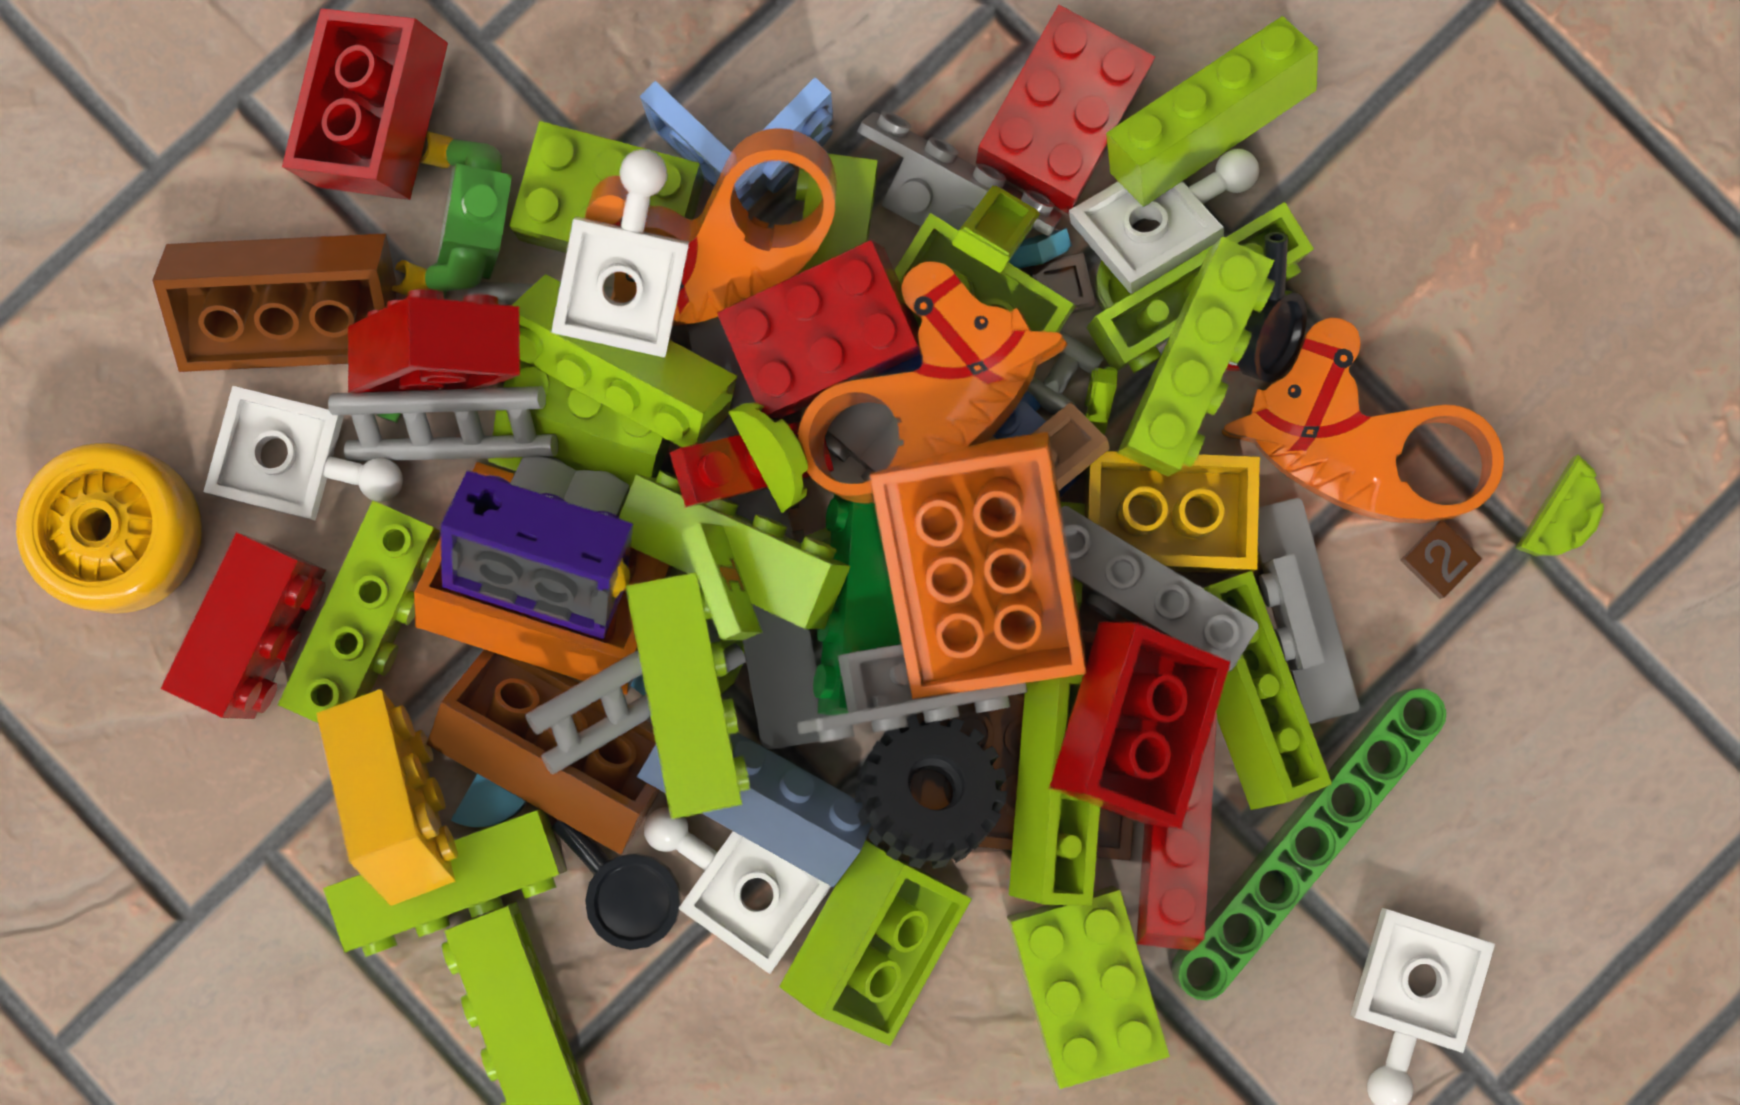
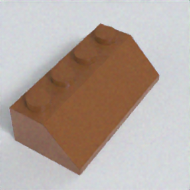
(270, 299)
(488, 732)

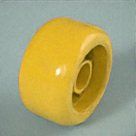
(150, 538)

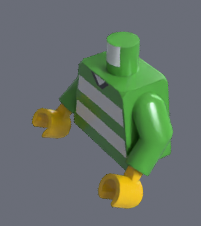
(471, 218)

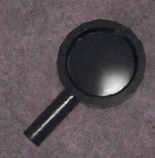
(1279, 325)
(629, 897)

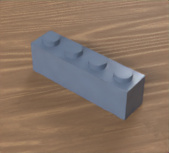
(787, 812)

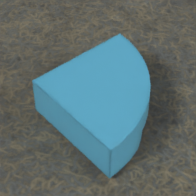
(1041, 249)
(486, 804)

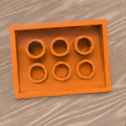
(980, 567)
(523, 635)

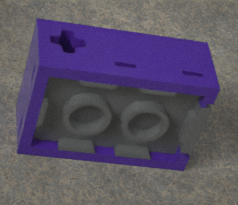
(535, 553)

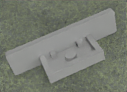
(939, 181)
(1151, 594)
(1303, 611)
(881, 693)

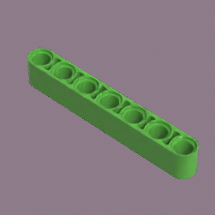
(1334, 833)

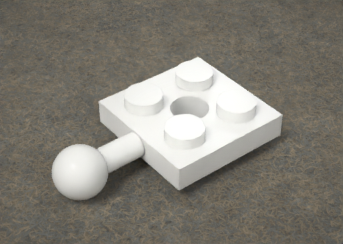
(1184, 222)
(603, 248)
(311, 442)
(717, 898)
(1437, 1017)

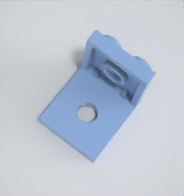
(807, 113)

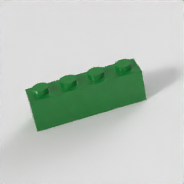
(865, 606)

